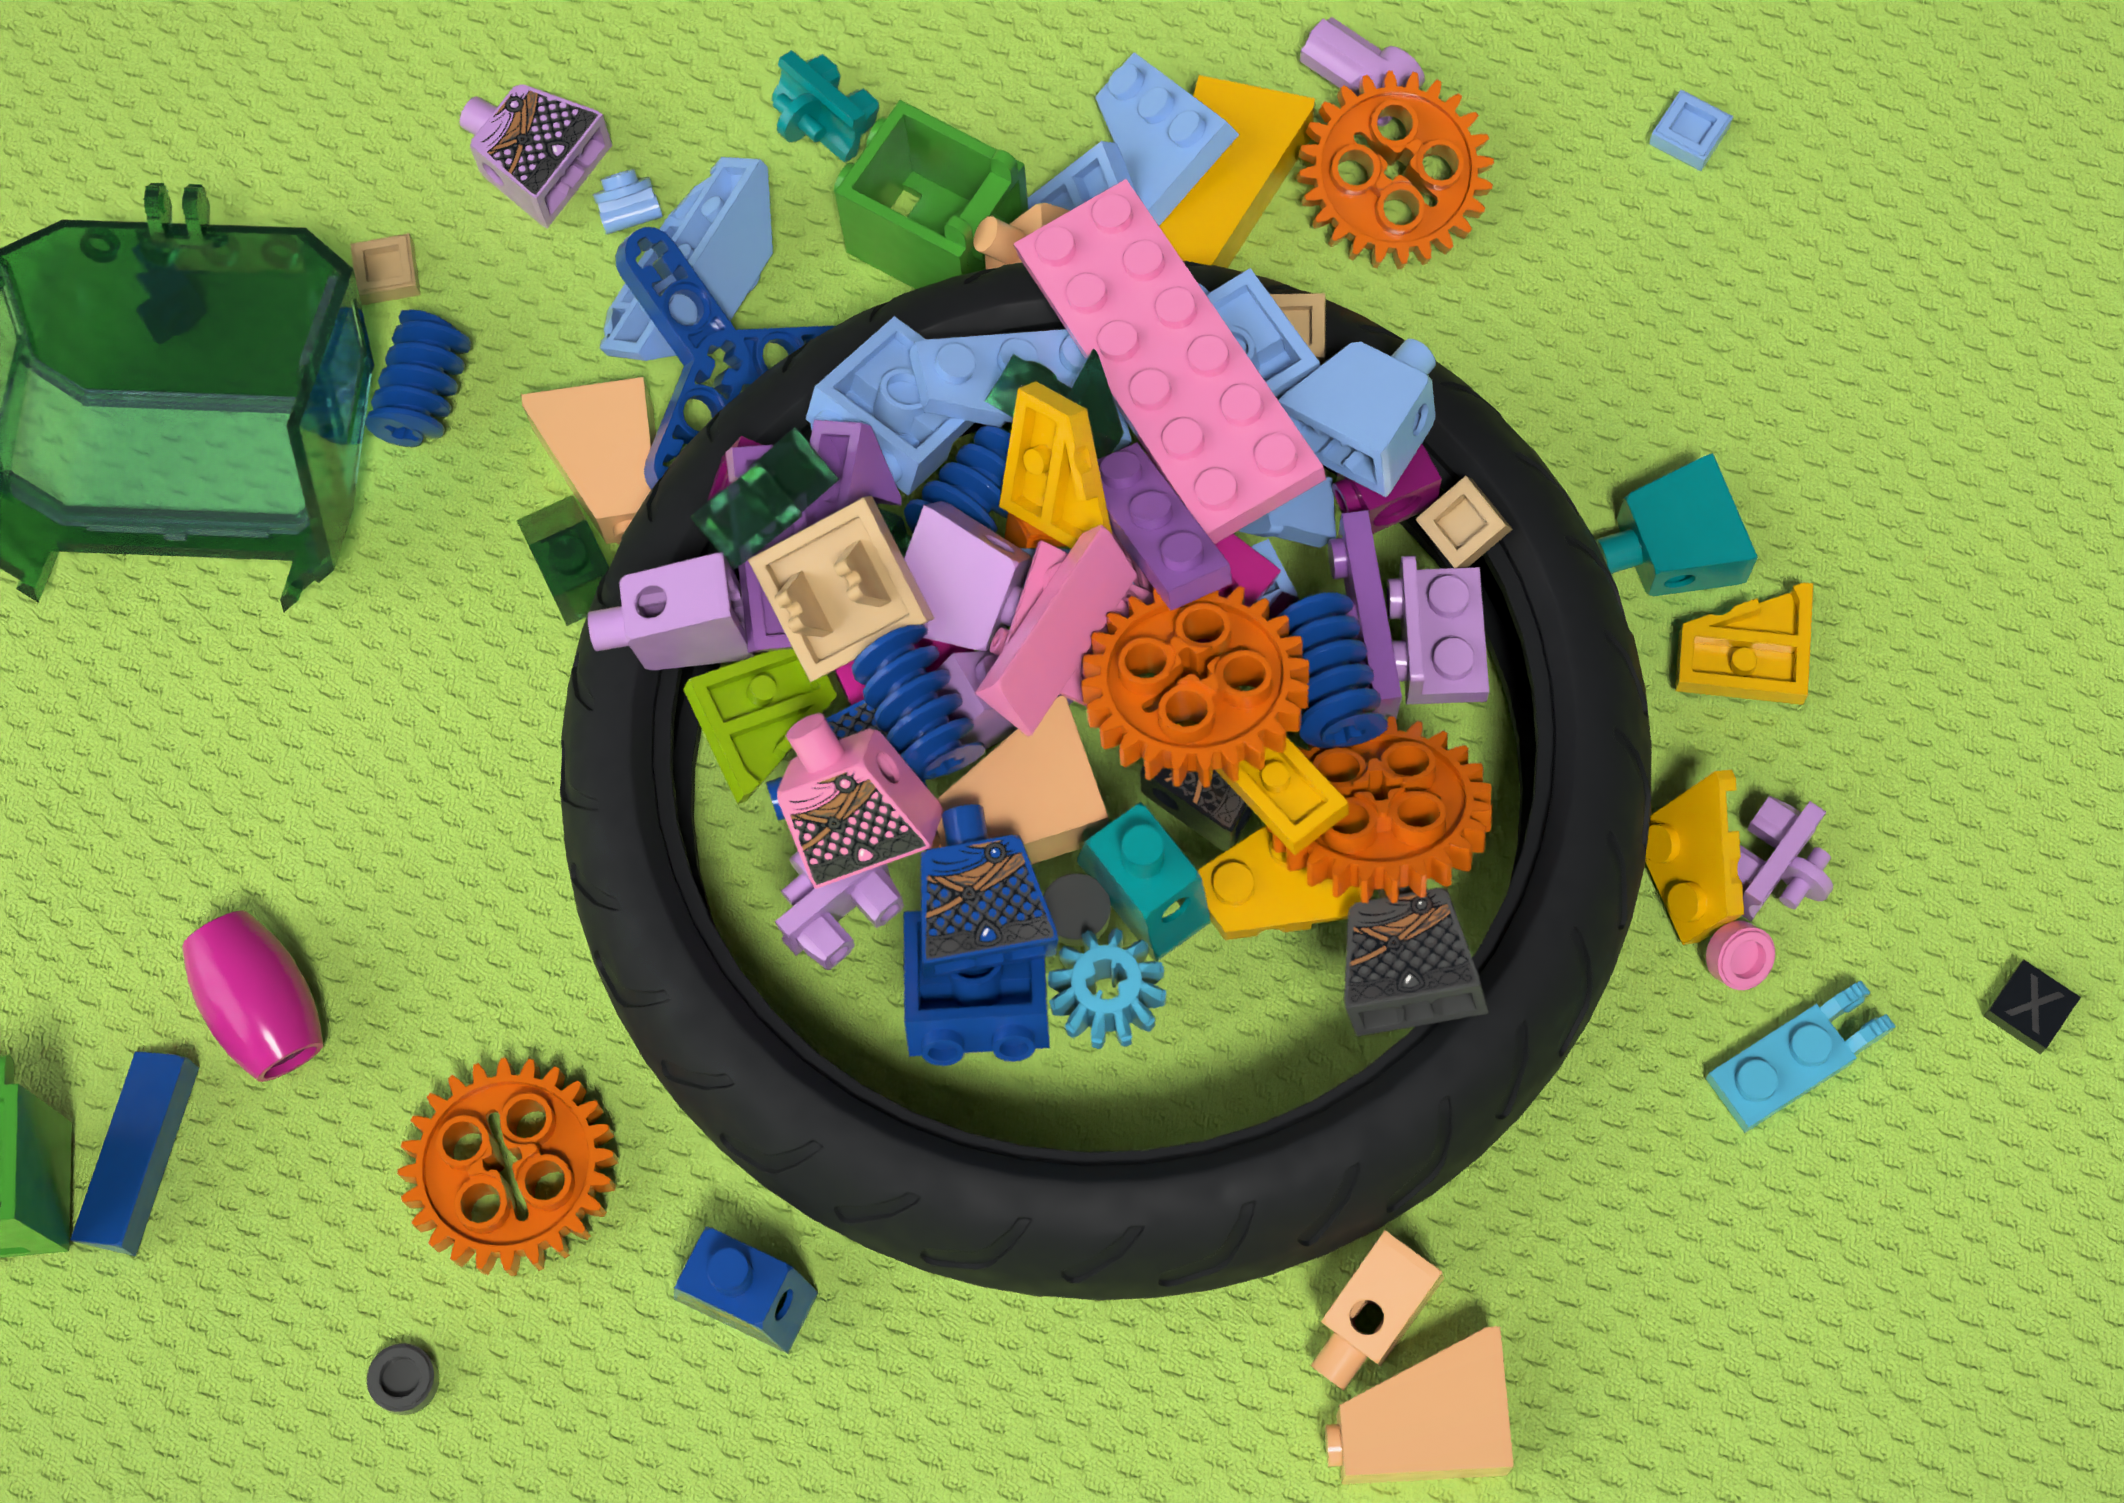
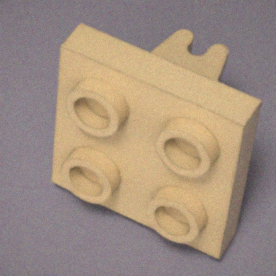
(839, 587)

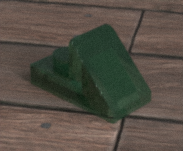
(1087, 389)
(764, 498)

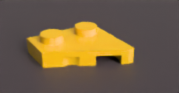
(1053, 467)
(1750, 650)
(1697, 859)
(1255, 892)

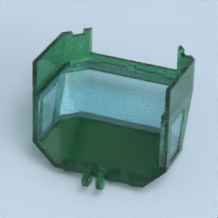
(178, 393)

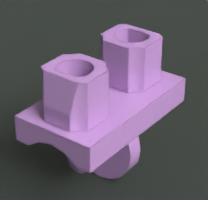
(1788, 833)
(815, 912)

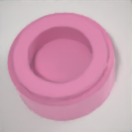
(1740, 955)

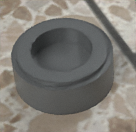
(1076, 906)
(402, 1379)

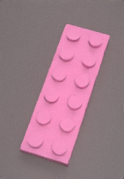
(1170, 362)

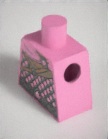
(852, 802)

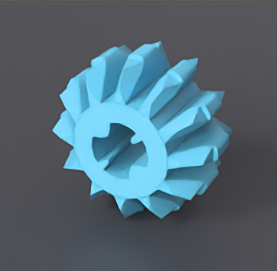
(1110, 961)

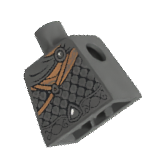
(1408, 964)

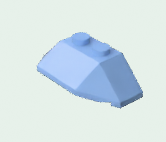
(726, 240)

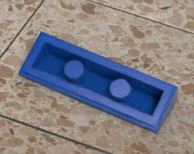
(135, 1152)

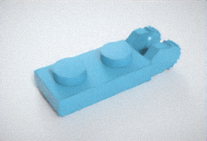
(1794, 1059)

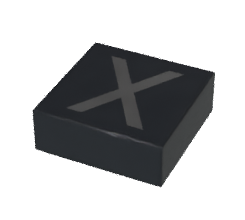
(2032, 1007)

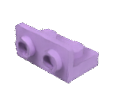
(1441, 633)

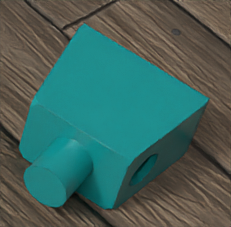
(1681, 533)
(1144, 877)

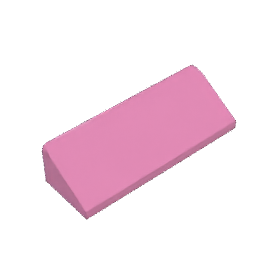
(1058, 630)

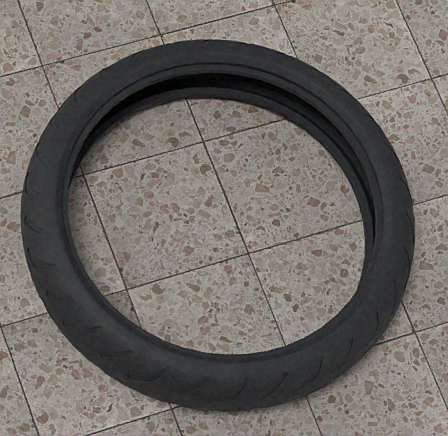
(1171, 1213)

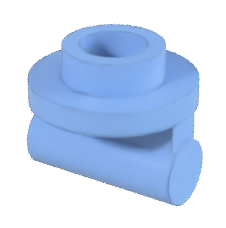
(626, 201)

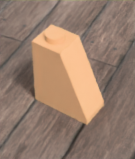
(599, 446)
(1035, 789)
(1429, 1420)

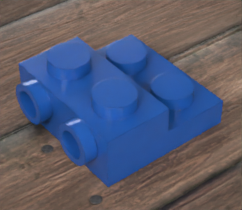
(972, 1010)

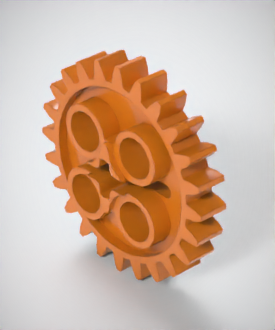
(1431, 130)
(1196, 685)
(1408, 816)
(453, 1186)

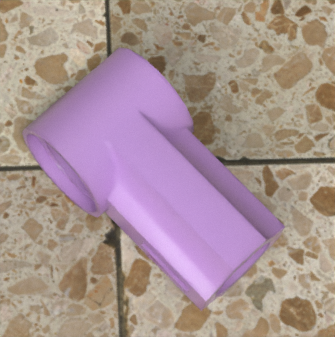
(1346, 57)

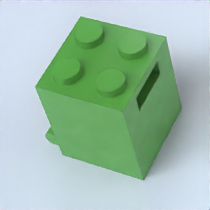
(956, 188)
(32, 1171)

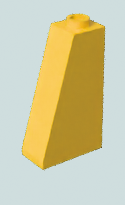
(1239, 186)

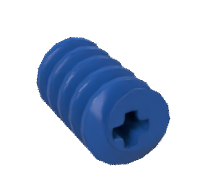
(417, 379)
(972, 482)
(1338, 694)
(910, 703)

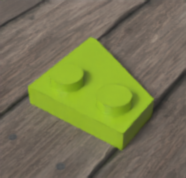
(749, 711)

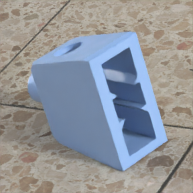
(1366, 411)

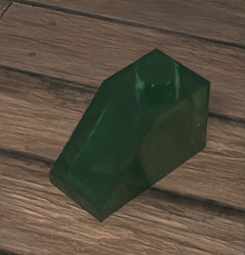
(566, 556)

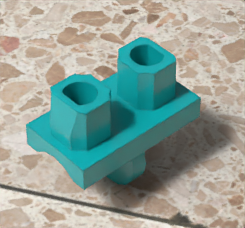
(816, 108)

